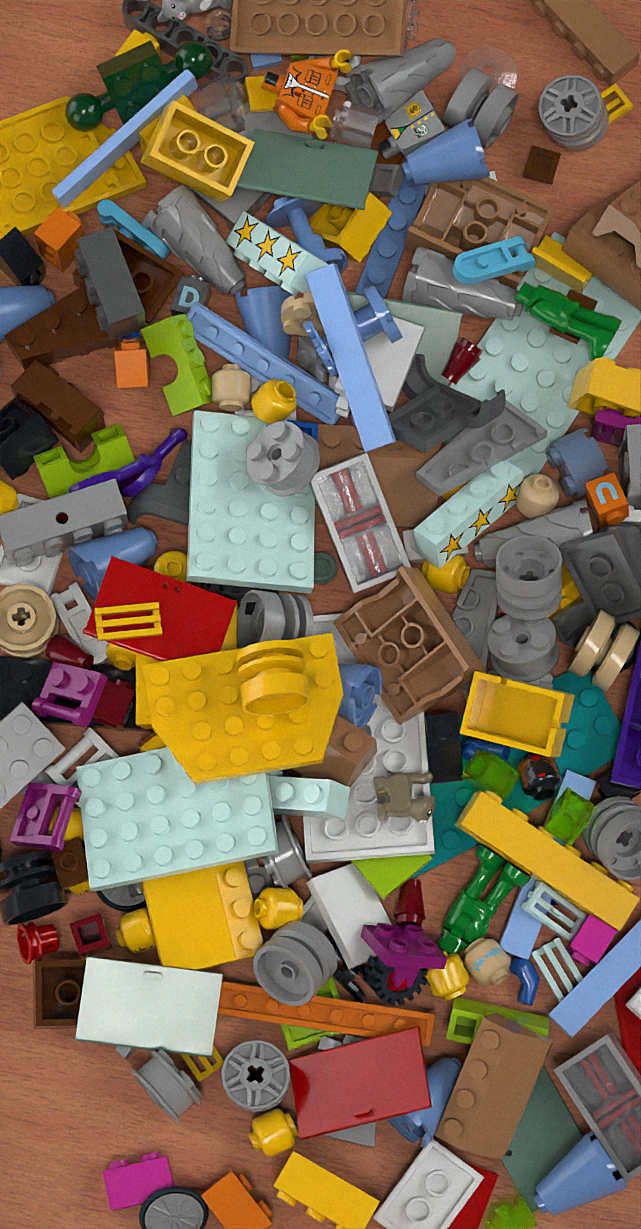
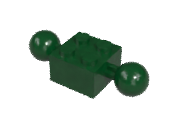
(134, 81)

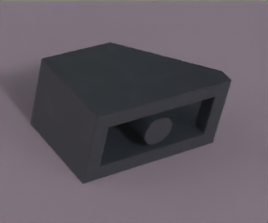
(20, 260)
(444, 747)

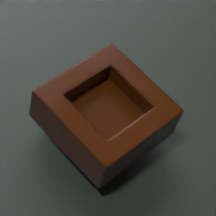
(542, 165)

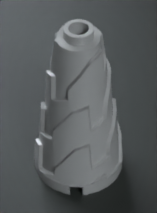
(394, 80)
(194, 239)
(434, 285)
(556, 526)

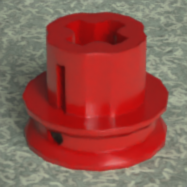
(37, 941)

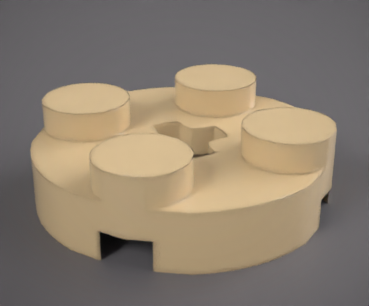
(299, 311)

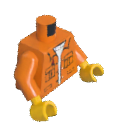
(306, 92)

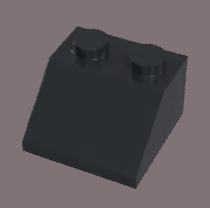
(22, 437)

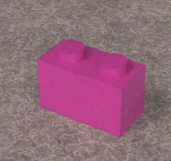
(134, 1183)

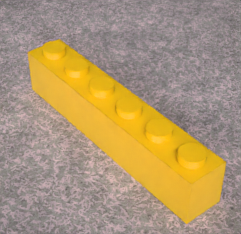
(546, 860)

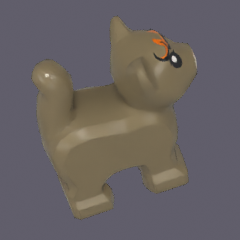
(400, 803)

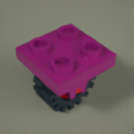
(401, 960)

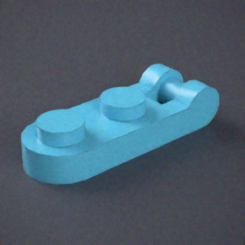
(114, 216)
(492, 261)

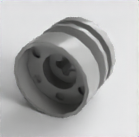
(581, 126)
(528, 577)
(274, 618)
(616, 836)
(256, 1096)

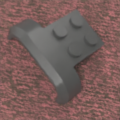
(438, 410)
(166, 500)
(605, 581)

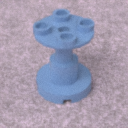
(295, 213)
(370, 321)

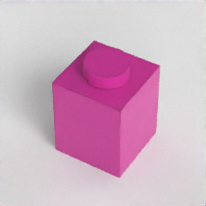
(591, 941)

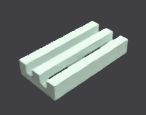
(534, 898)
(547, 949)

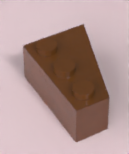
(59, 332)
(59, 404)

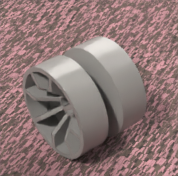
(489, 112)

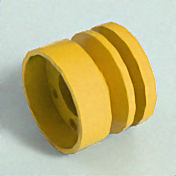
(272, 677)

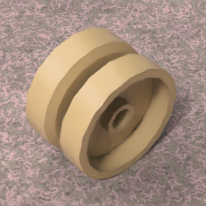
(40, 616)
(606, 652)

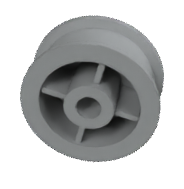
(283, 458)
(523, 648)
(290, 862)
(167, 1085)

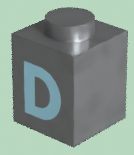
(188, 292)

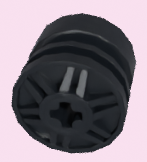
(30, 894)

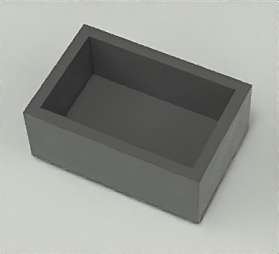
(109, 284)

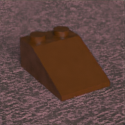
(150, 274)
(58, 993)

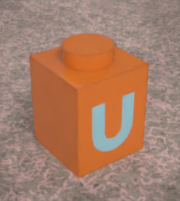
(607, 500)

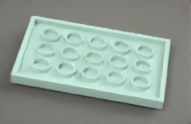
(237, 526)
(153, 822)

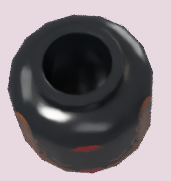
(539, 776)

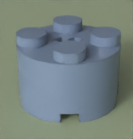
(577, 461)

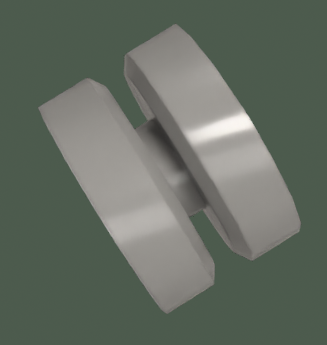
(295, 963)

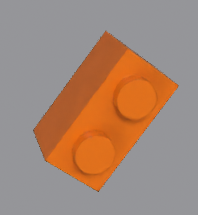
(58, 238)
(132, 363)
(234, 1205)

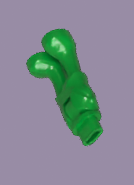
(568, 316)
(470, 917)

